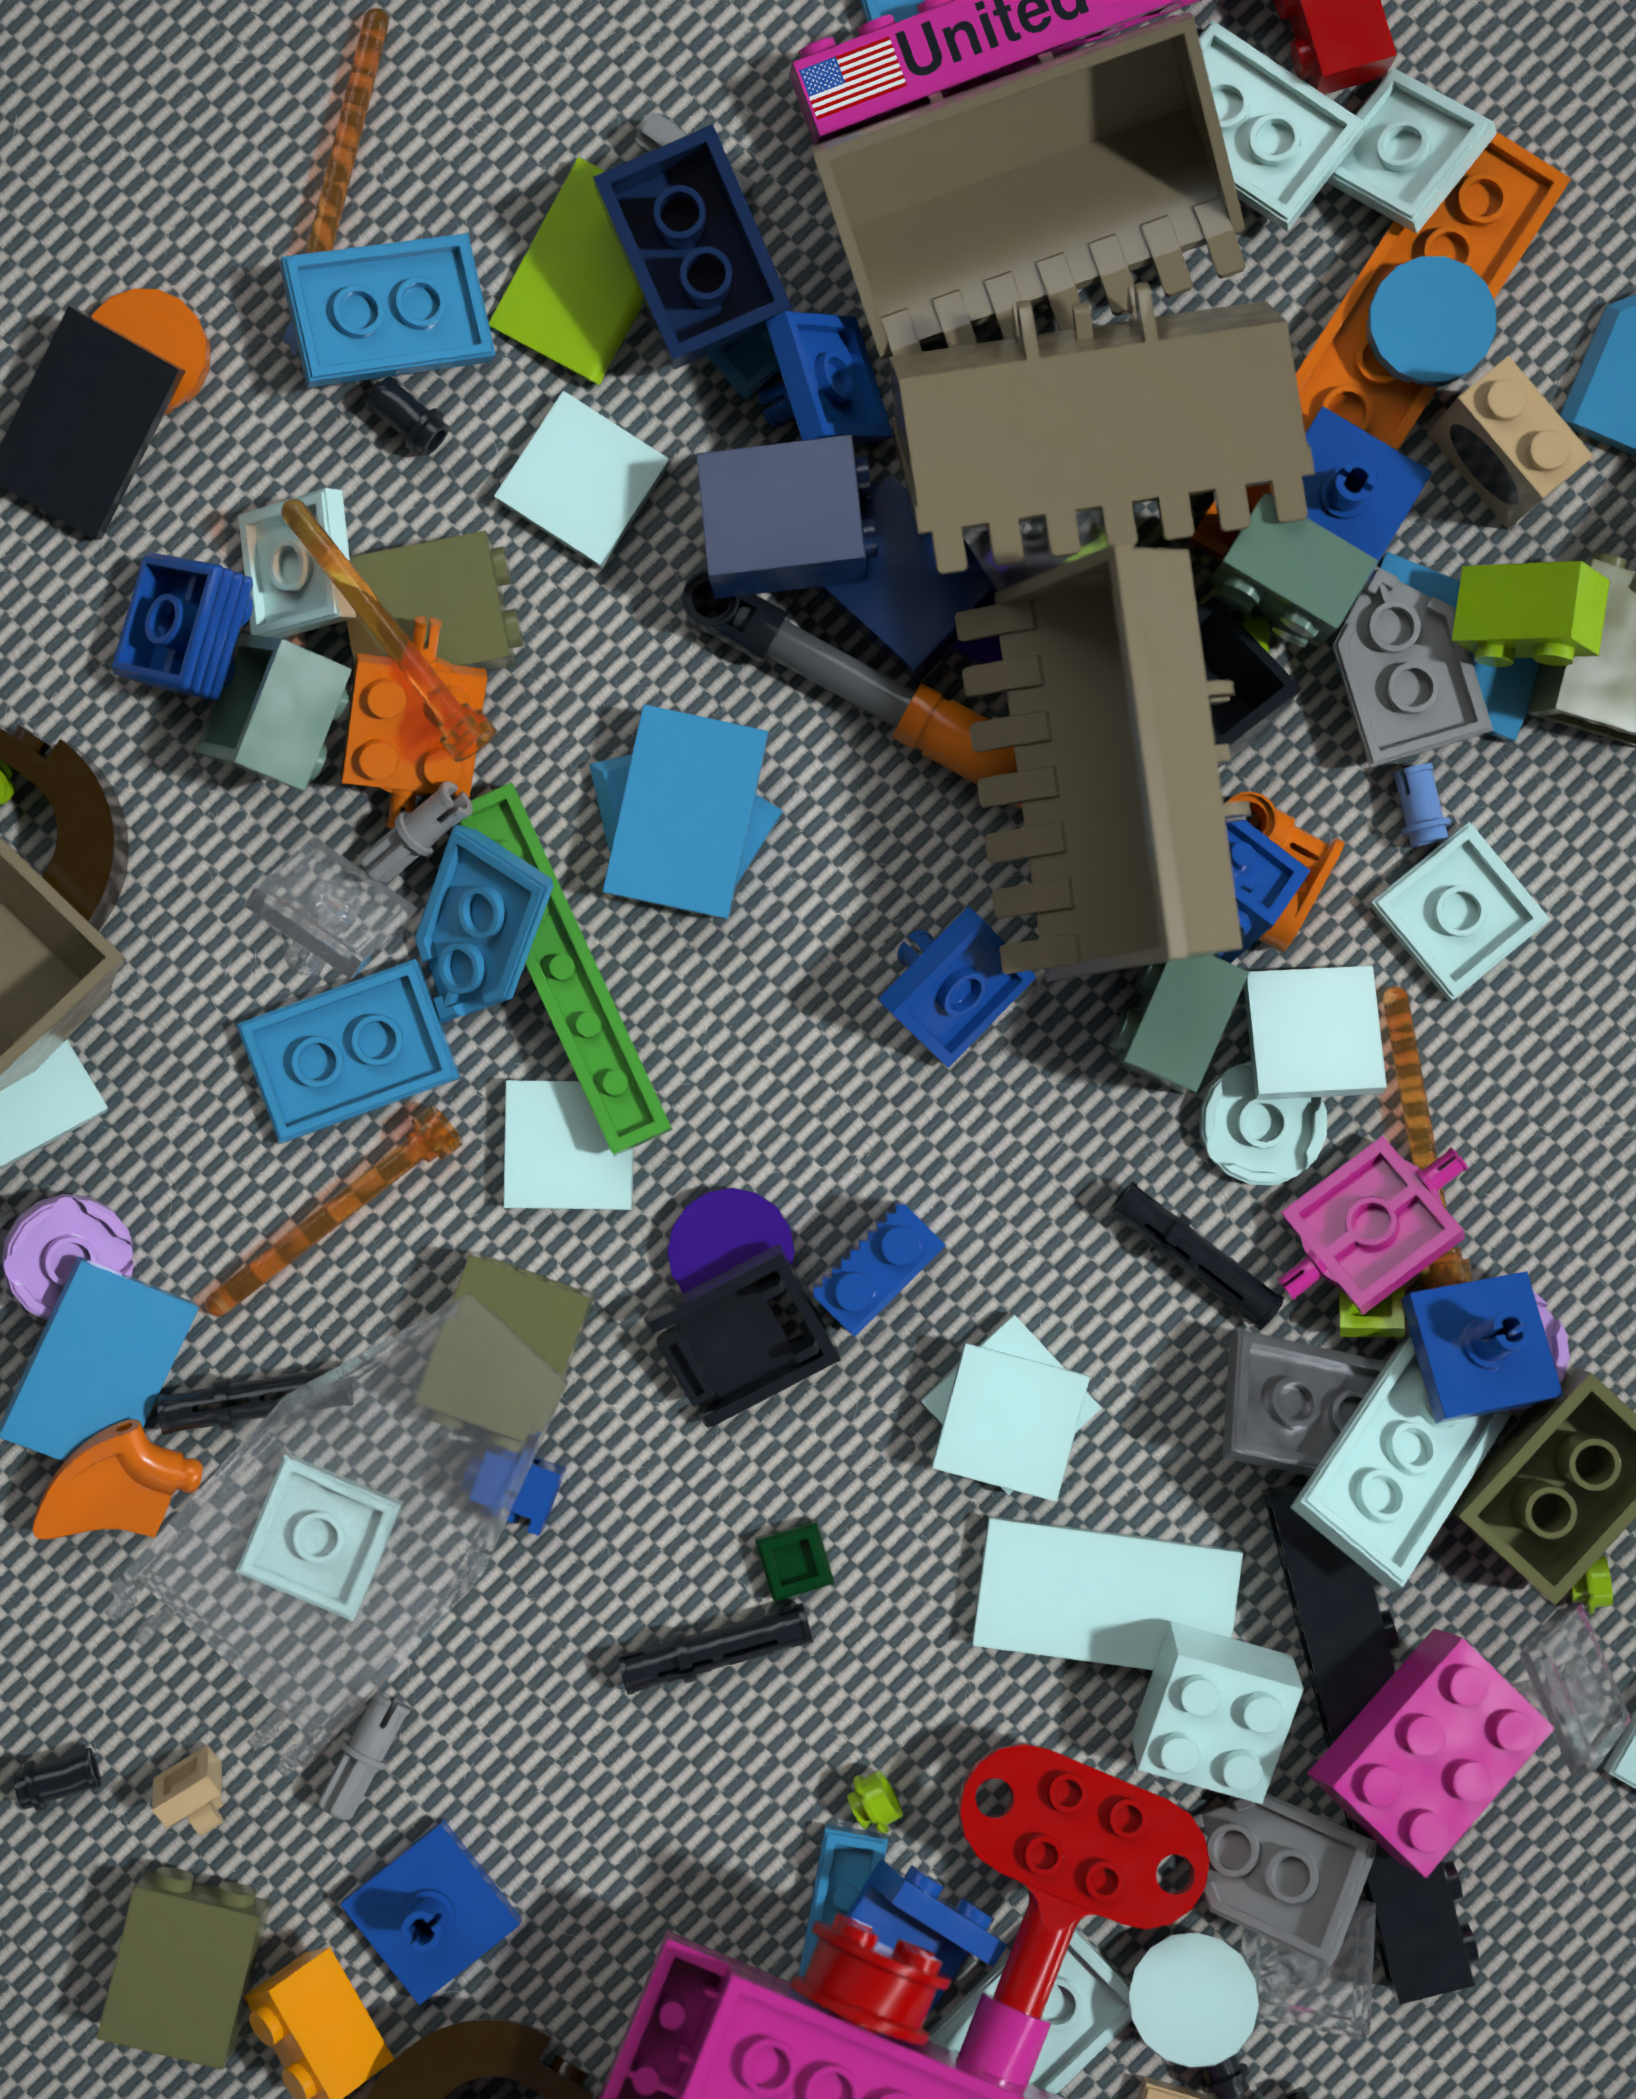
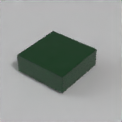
(794, 1560)

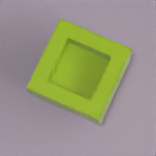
(1383, 1320)

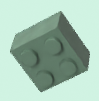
(1292, 575)
(276, 711)
(1177, 1020)

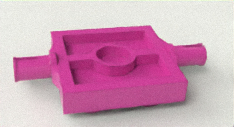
(1373, 1224)

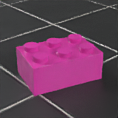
(1430, 1751)

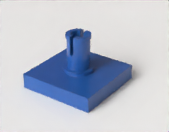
(825, 379)
(1358, 484)
(953, 986)
(1481, 1347)
(431, 1912)

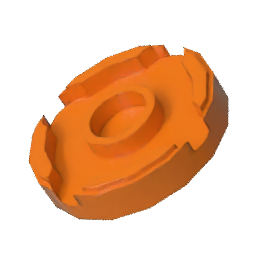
(167, 329)

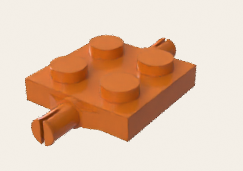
(394, 731)

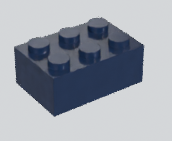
(692, 246)

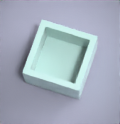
(1216, 1712)

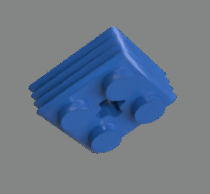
(183, 626)

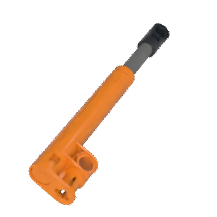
(943, 726)

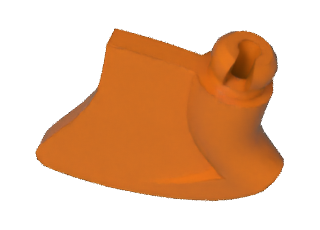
(115, 1484)

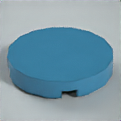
(1431, 321)

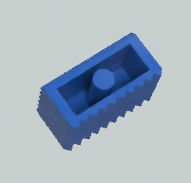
(877, 1268)

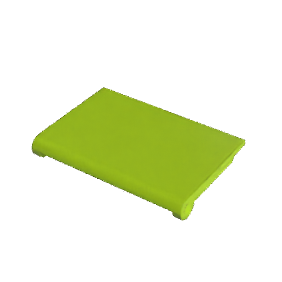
(573, 285)

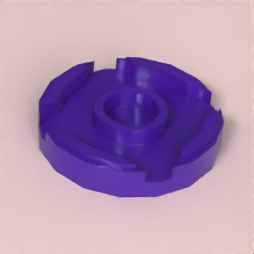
(722, 1233)

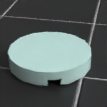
(1259, 1138)
(1193, 2000)

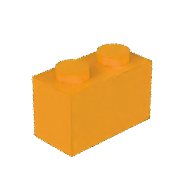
(317, 2027)

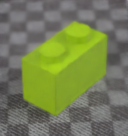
(1530, 612)

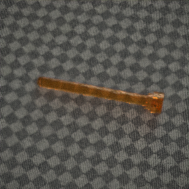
(348, 131)
(463, 729)
(428, 1139)
(1451, 1266)

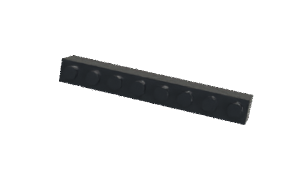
(1347, 1663)

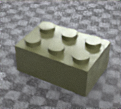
(1557, 1487)

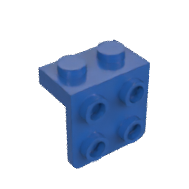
(914, 1911)

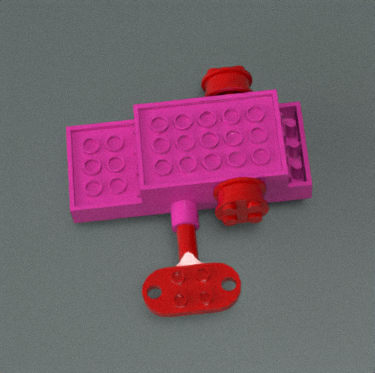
(861, 2007)

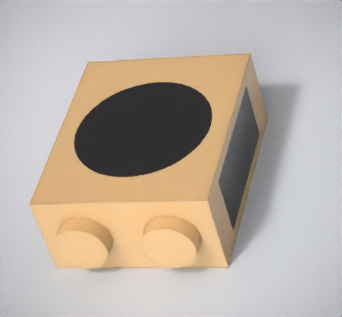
(1508, 442)

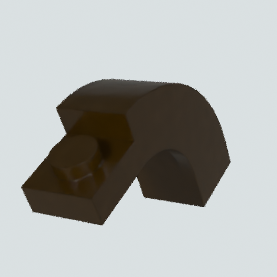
(91, 825)
(479, 2050)

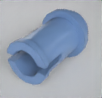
(1421, 805)

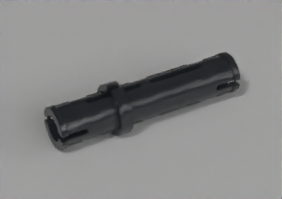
(1197, 1256)
(182, 1411)
(713, 1649)

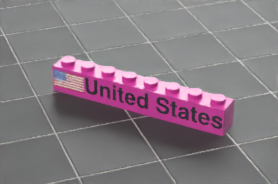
(947, 51)

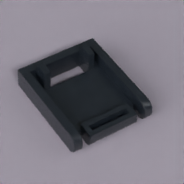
(733, 1340)

